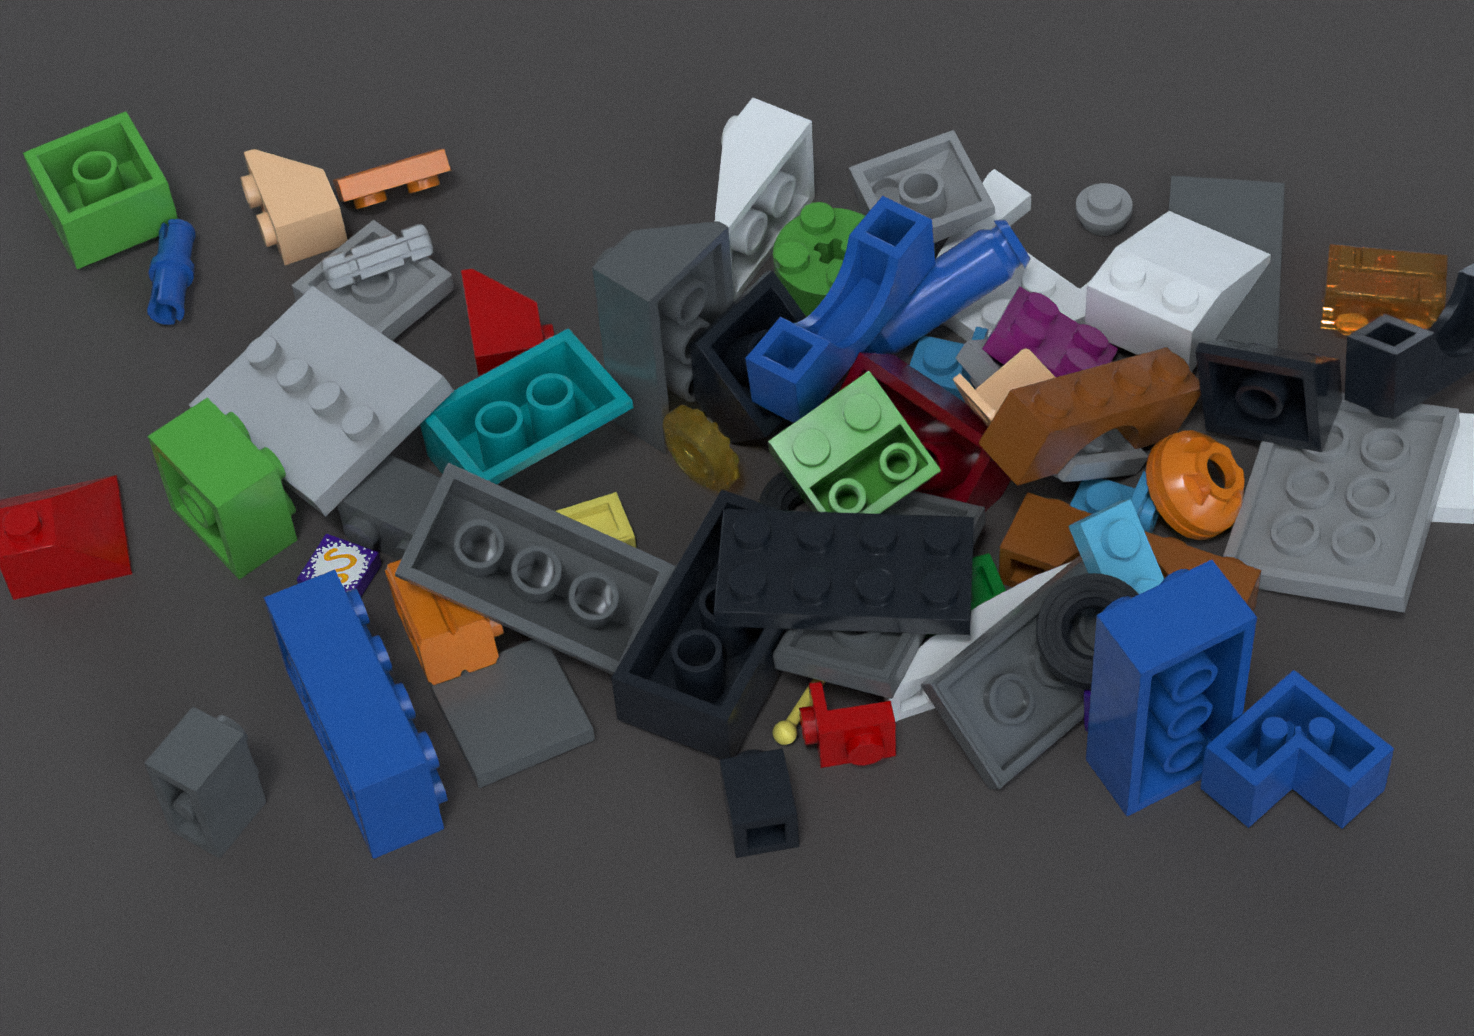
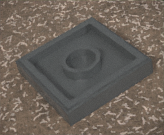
(513, 713)

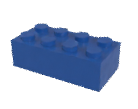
(1166, 683)
(358, 712)

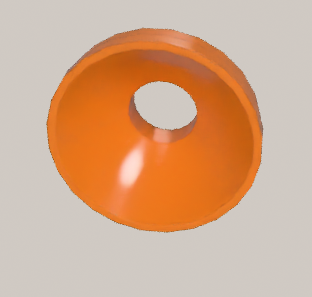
(1184, 489)

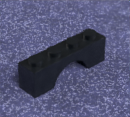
(1401, 364)

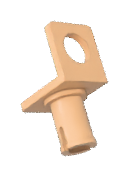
(989, 396)

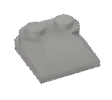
(930, 179)

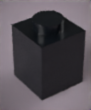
(759, 802)

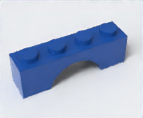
(882, 266)

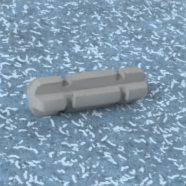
(377, 256)

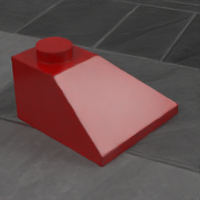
(63, 537)

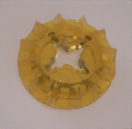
(700, 448)

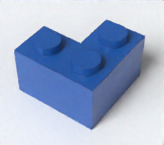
(1297, 743)

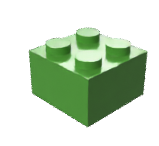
(101, 189)
(224, 486)

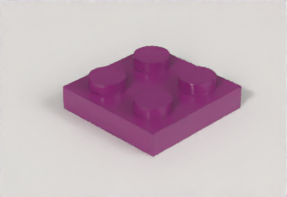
(1055, 339)

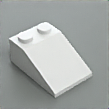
(762, 183)
(1171, 287)

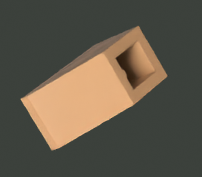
(295, 204)

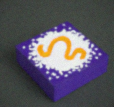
(352, 563)

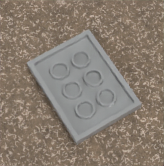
(326, 397)
(1349, 516)

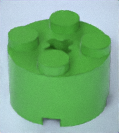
(812, 252)

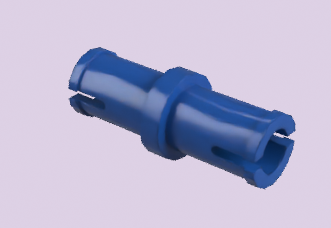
(171, 272)

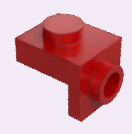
(848, 734)

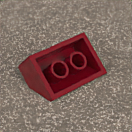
(943, 426)

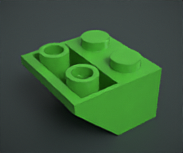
(853, 452)

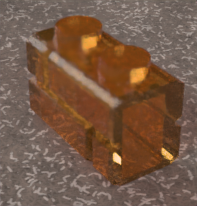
(1377, 282)

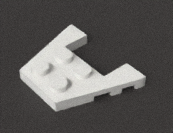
(1011, 204)

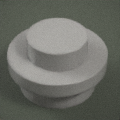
(1103, 208)

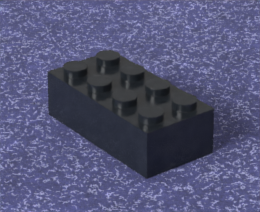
(682, 670)

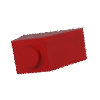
(500, 321)

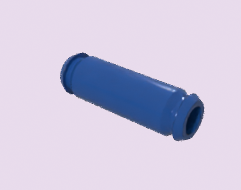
(952, 285)

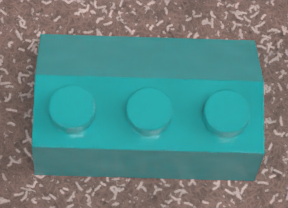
(523, 410)

